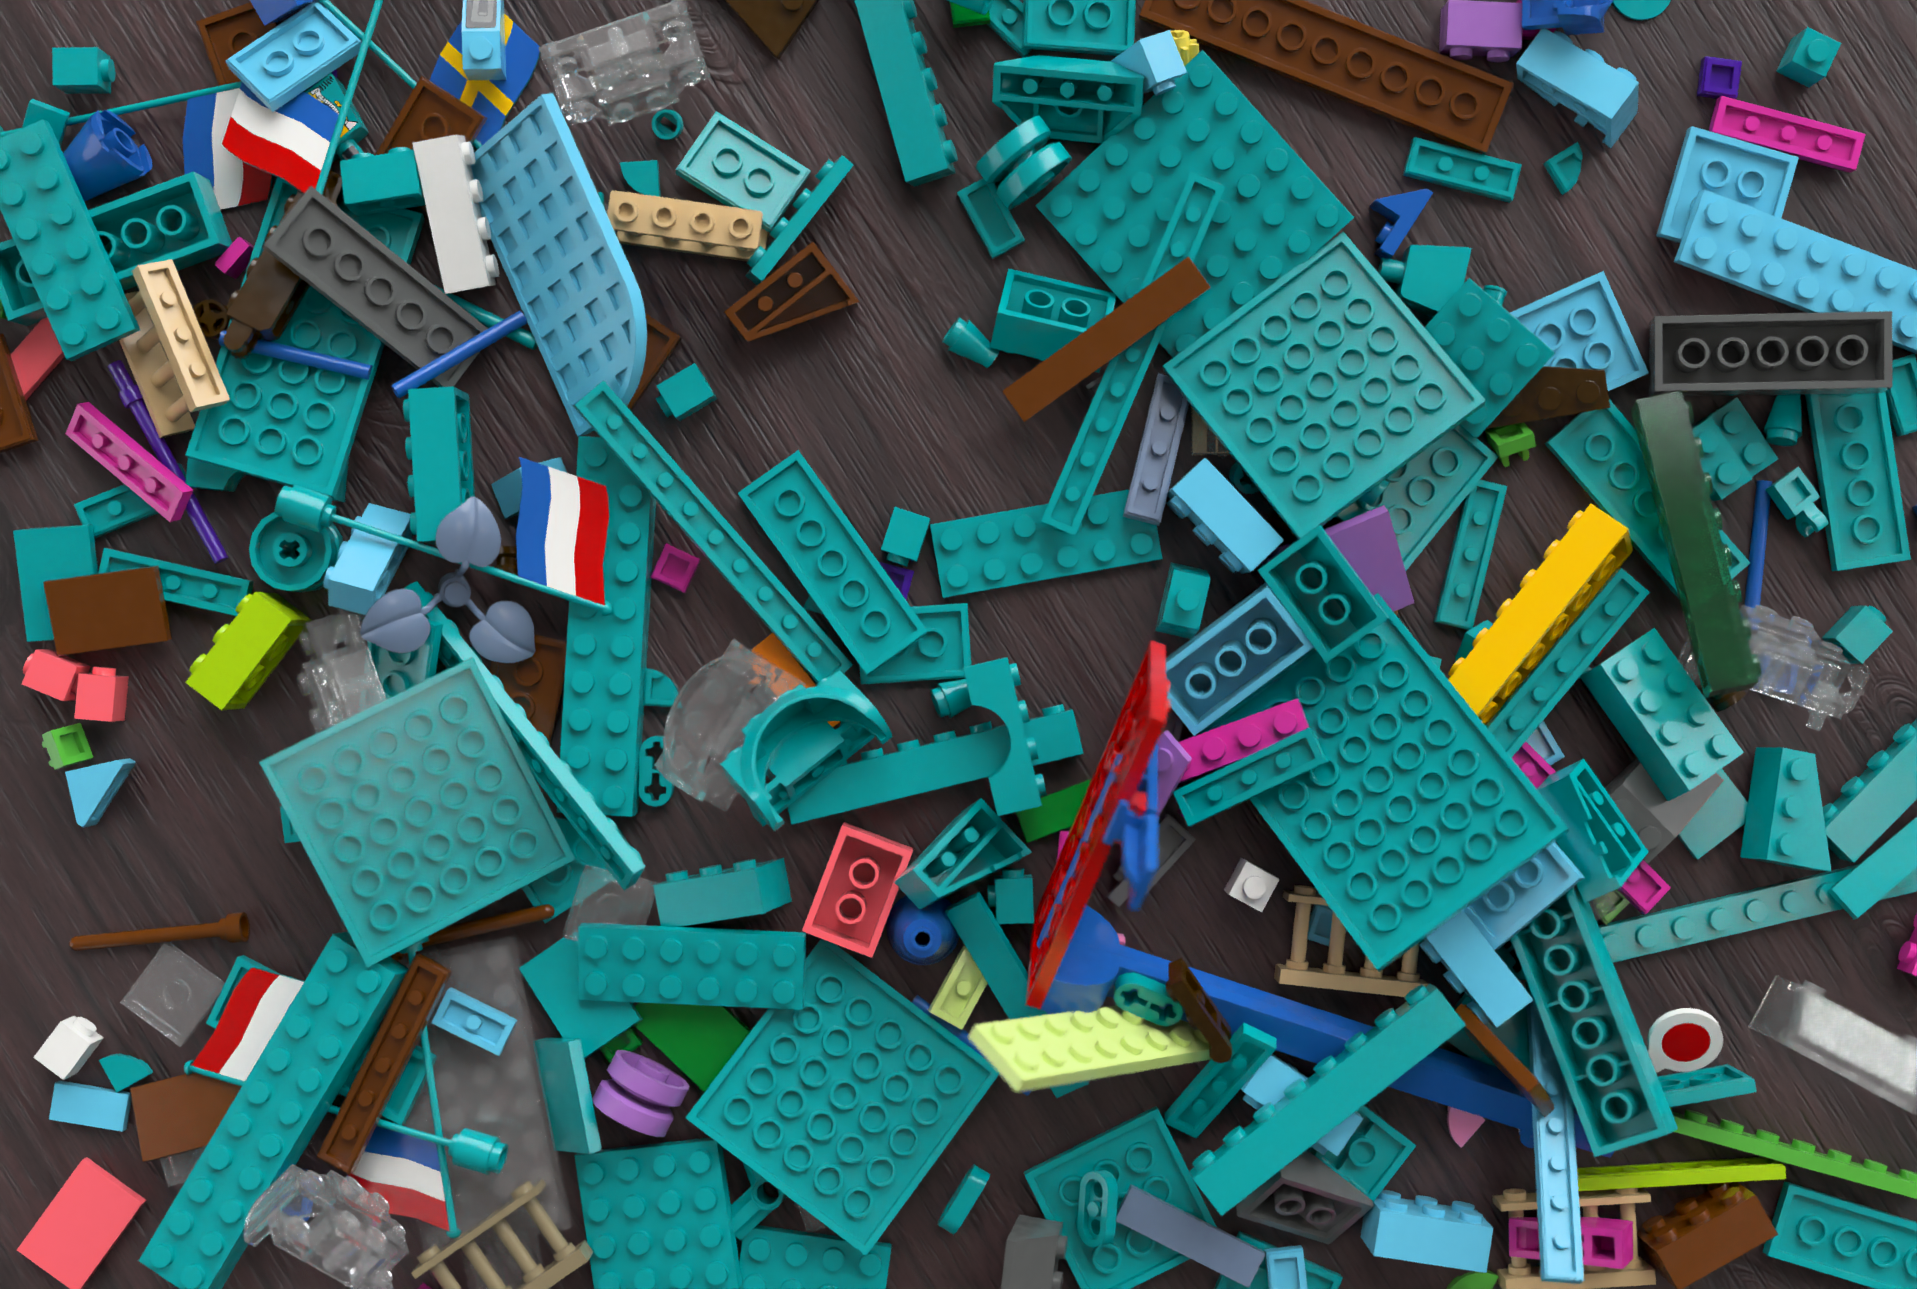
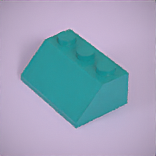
(1045, 314)
(1323, 593)

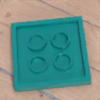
(1488, 348)

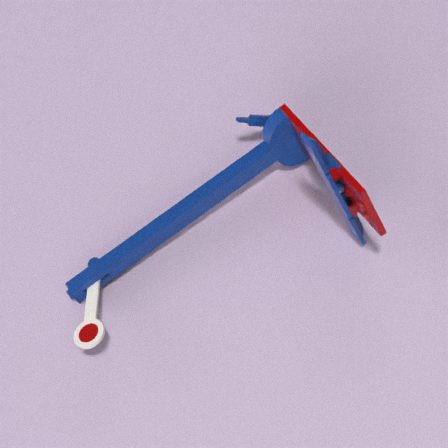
(1080, 954)

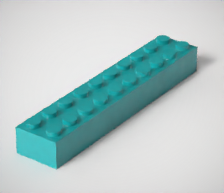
(610, 652)
(273, 1114)

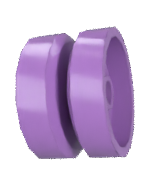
(640, 1093)

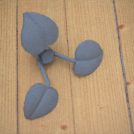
(467, 537)

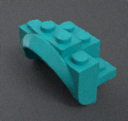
(799, 746)

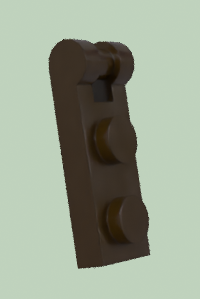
(1199, 1010)

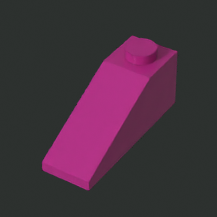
(1604, 1240)

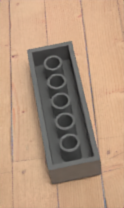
(1771, 354)

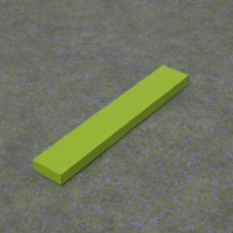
(1679, 1173)

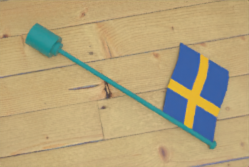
(488, 97)

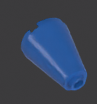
(105, 155)
(908, 920)

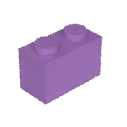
(1480, 29)

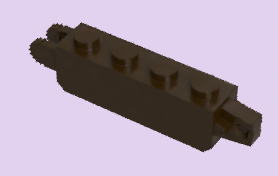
(270, 291)

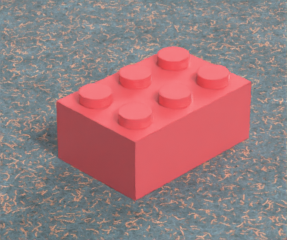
(857, 889)

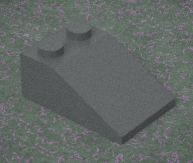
(1648, 811)
(1306, 1201)

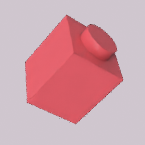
(53, 674)
(101, 695)

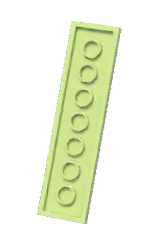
(1084, 1046)

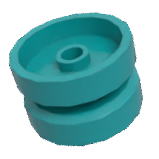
(1023, 162)
(275, 558)

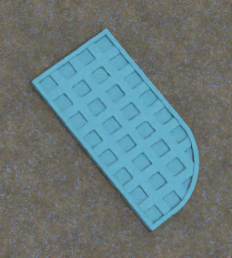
(562, 256)

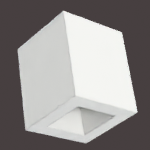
(1251, 884)
(69, 1046)

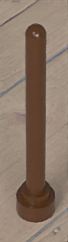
(486, 925)
(232, 928)

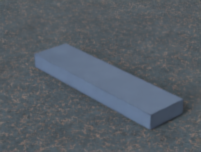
(1157, 453)
(1189, 1236)

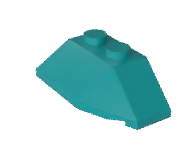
(1071, 95)

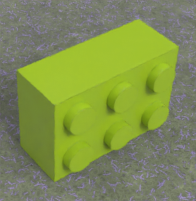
(247, 650)

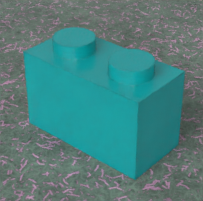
(381, 182)

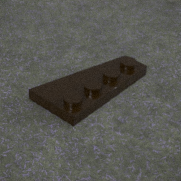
(773, 20)
(1555, 394)

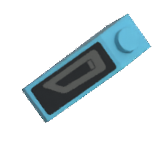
(483, 39)

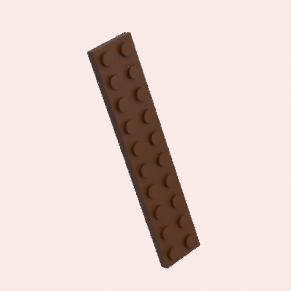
(1347, 63)

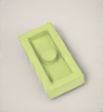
(959, 991)

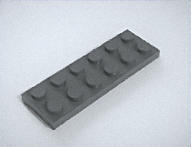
(372, 284)

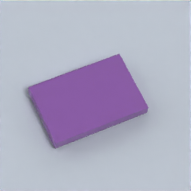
(1374, 554)

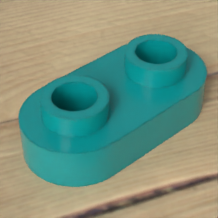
(1097, 1208)

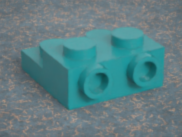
(1731, 448)
(1370, 1154)

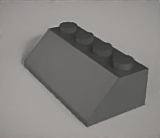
(1034, 1254)

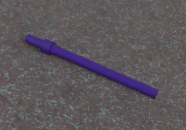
(132, 398)

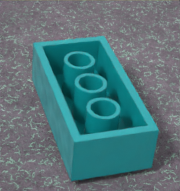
(439, 456)
(1662, 715)

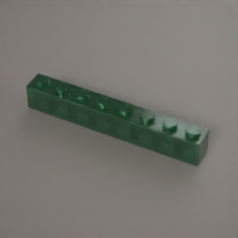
(1694, 544)

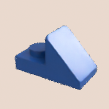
(1403, 212)

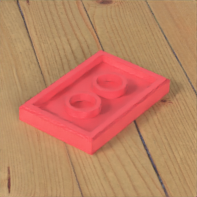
(81, 1225)

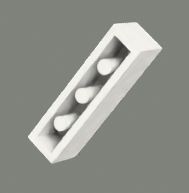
(455, 213)

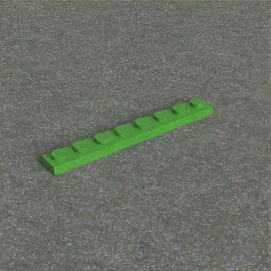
(1798, 1153)

